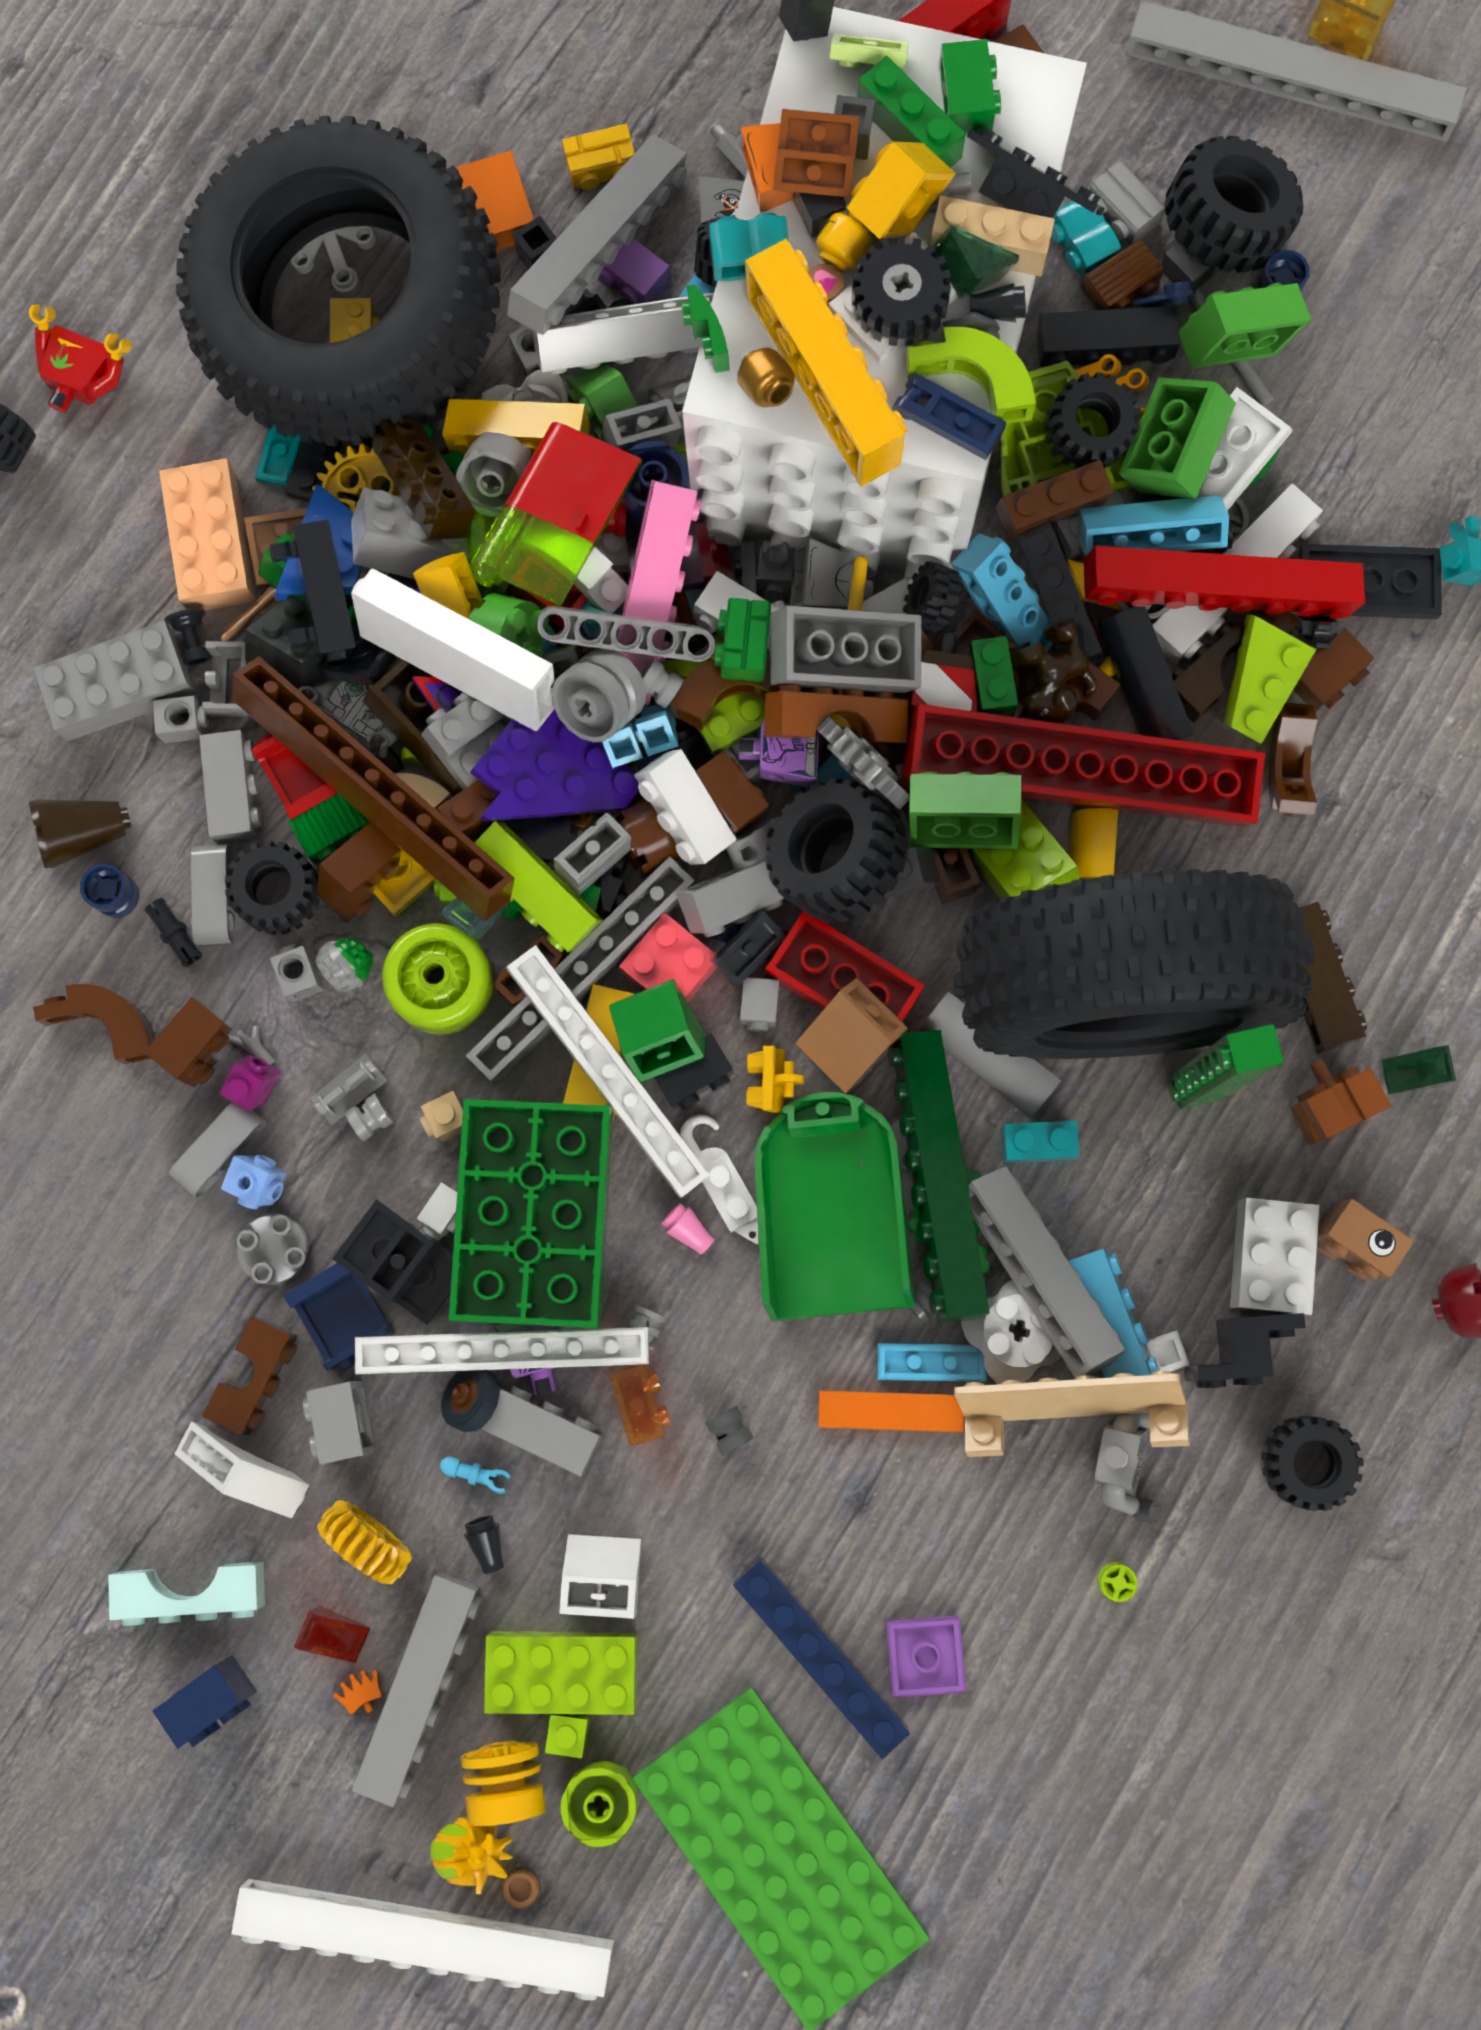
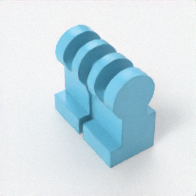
(653, 729)

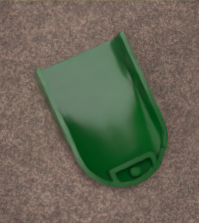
(825, 1223)

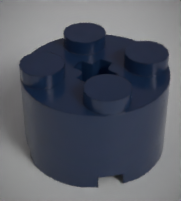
(658, 464)

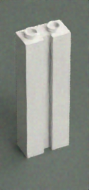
(454, 649)

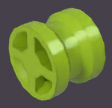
(1124, 1583)

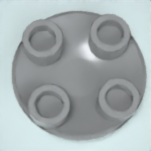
(272, 1249)

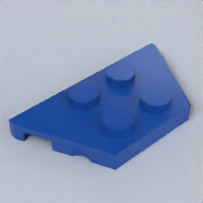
(325, 507)

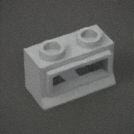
(217, 679)

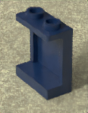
(335, 1311)

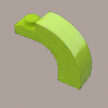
(985, 361)

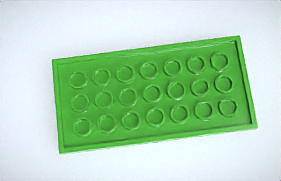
(780, 1859)

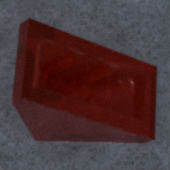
(332, 1635)

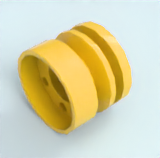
(504, 1790)

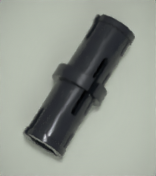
(173, 932)

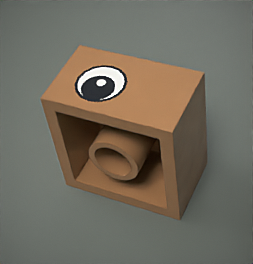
(1361, 1241)

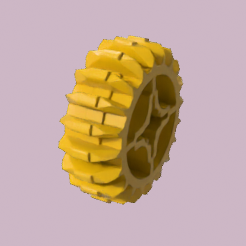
(364, 1542)

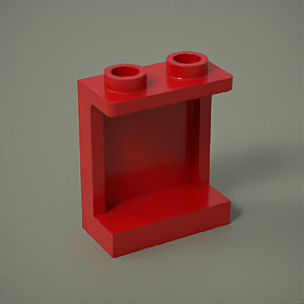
(292, 779)

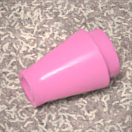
(687, 1228)

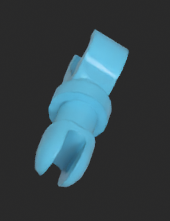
(474, 1474)

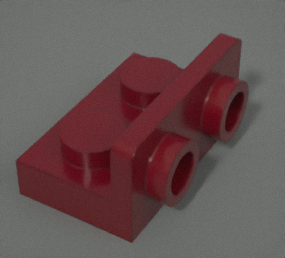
(712, 556)

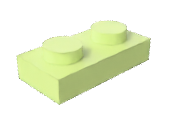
(854, 50)

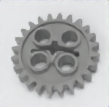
(863, 762)

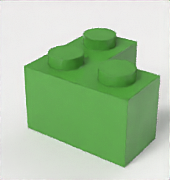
(601, 391)

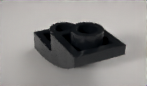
(613, 888)

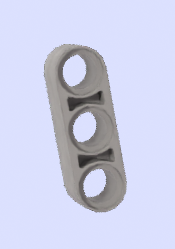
(210, 907)
(215, 1148)

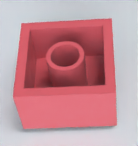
(669, 954)

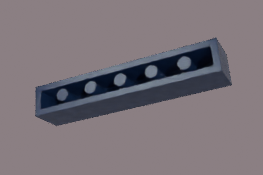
(821, 1657)

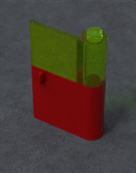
(555, 514)

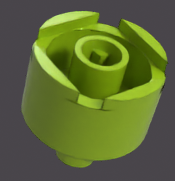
(585, 1819)

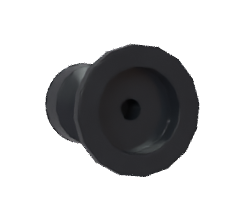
(187, 622)

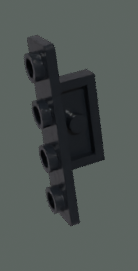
(1024, 187)

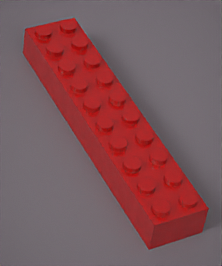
(1090, 765)

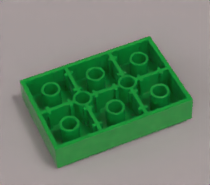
(531, 1213)

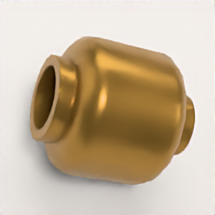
(766, 377)

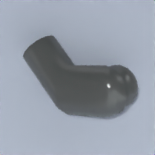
(976, 321)

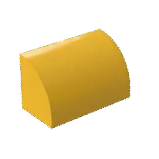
(450, 584)
(1093, 841)

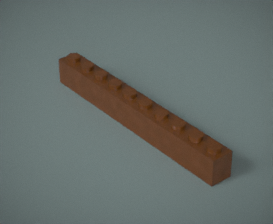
(372, 788)

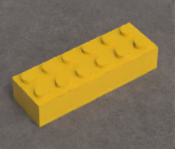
(825, 362)

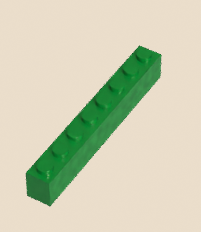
(1226, 1067)

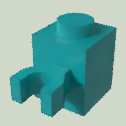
(1462, 557)

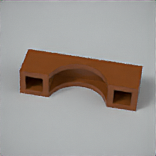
(798, 713)

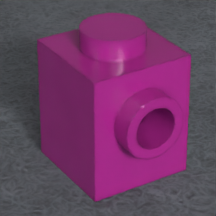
(250, 1082)

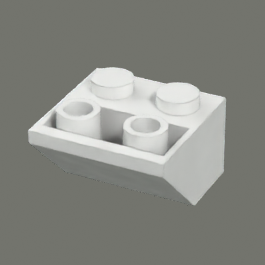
(600, 1576)

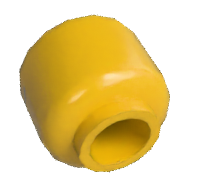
(843, 241)

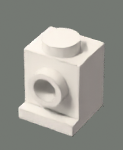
(439, 1212)

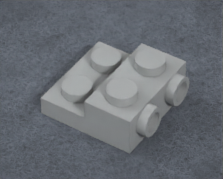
(463, 735)

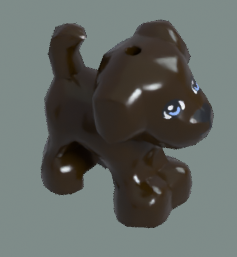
(1052, 697)

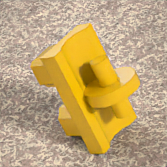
(777, 1079)

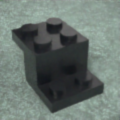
(398, 1261)
(1244, 1350)

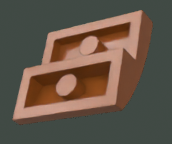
(816, 153)

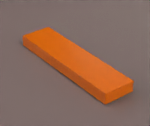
(889, 1411)

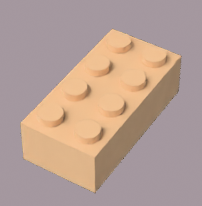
(207, 535)

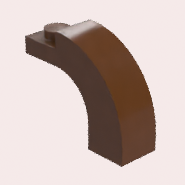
(707, 688)
(1291, 760)
(125, 1022)

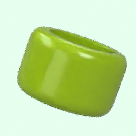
(455, 1000)

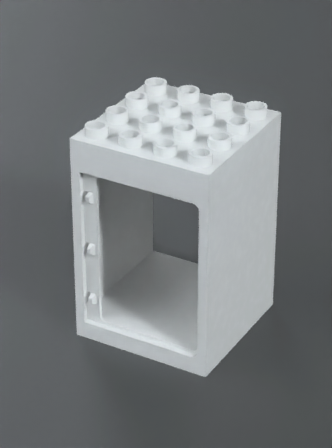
(776, 468)

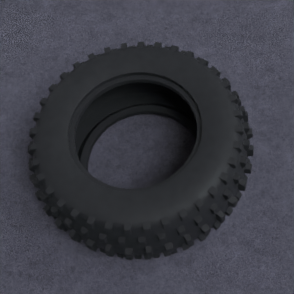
(279, 202)
(1133, 964)

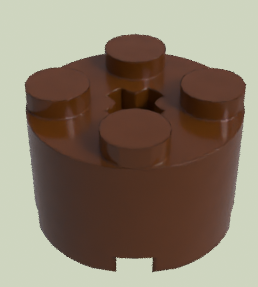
(649, 841)

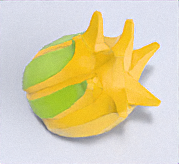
(469, 1853)

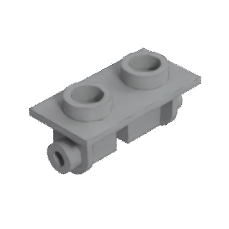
(348, 1089)

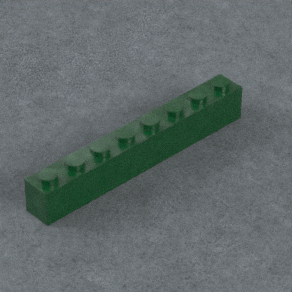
(938, 1177)

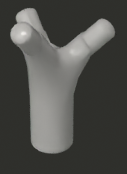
(252, 1045)

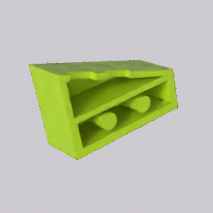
(1264, 677)

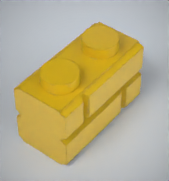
(597, 155)

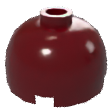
(1460, 1301)

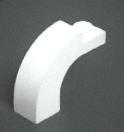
(601, 583)

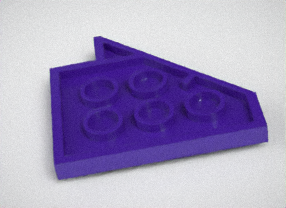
(551, 774)

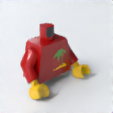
(74, 363)

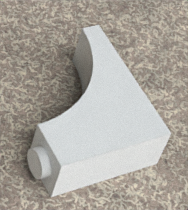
(241, 1473)

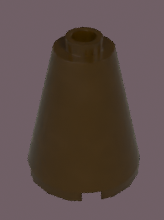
(75, 827)

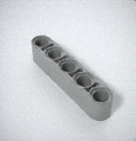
(640, 644)

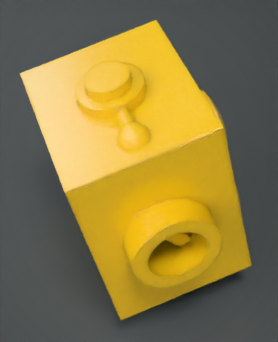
(350, 317)

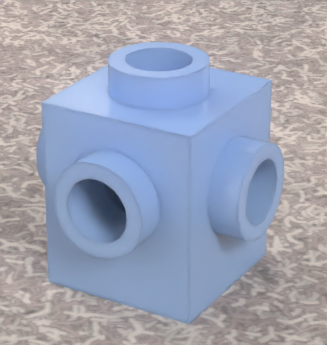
(254, 1181)

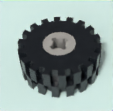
(905, 309)

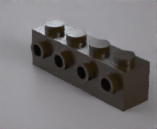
(423, 479)

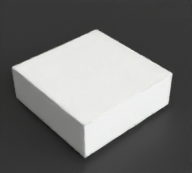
(1167, 1351)

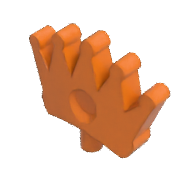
(360, 1693)

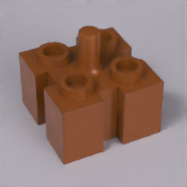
(1338, 1102)

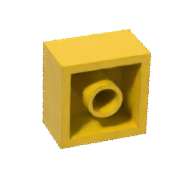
(900, 189)

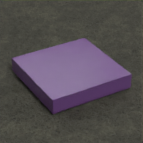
(925, 1656)

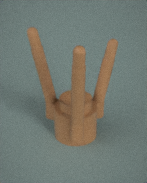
(259, 607)

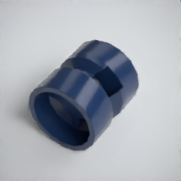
(1285, 268)
(109, 890)

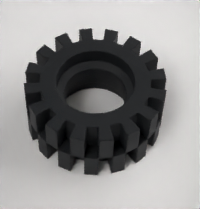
(933, 595)

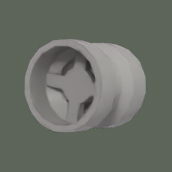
(661, 684)
(369, 1117)

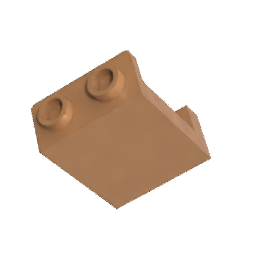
(850, 1035)

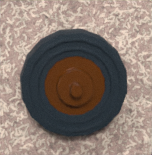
(470, 1399)

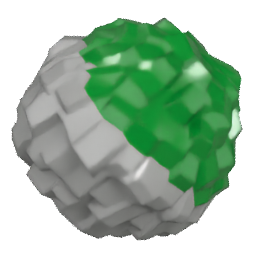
(345, 963)

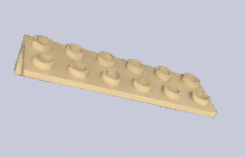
(991, 1405)

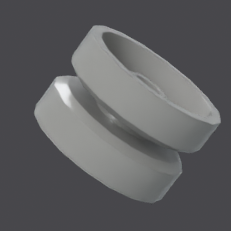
(599, 695)

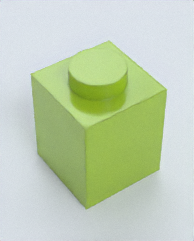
(568, 1734)

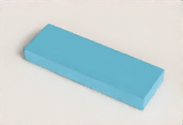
(930, 1362)

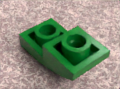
(706, 325)

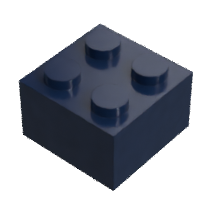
(213, 1696)

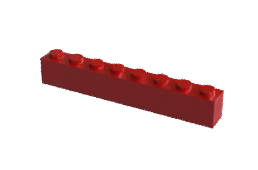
(1223, 582)

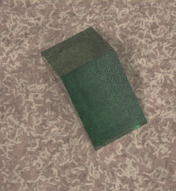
(972, 260)
(1419, 1070)

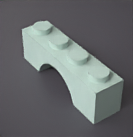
(142, 1595)

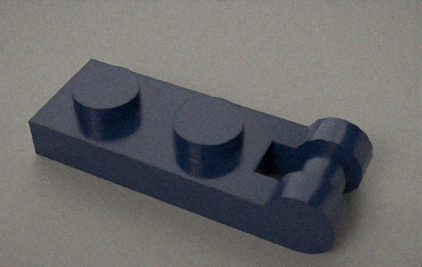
(950, 416)

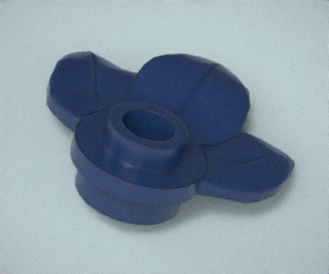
(1174, 294)

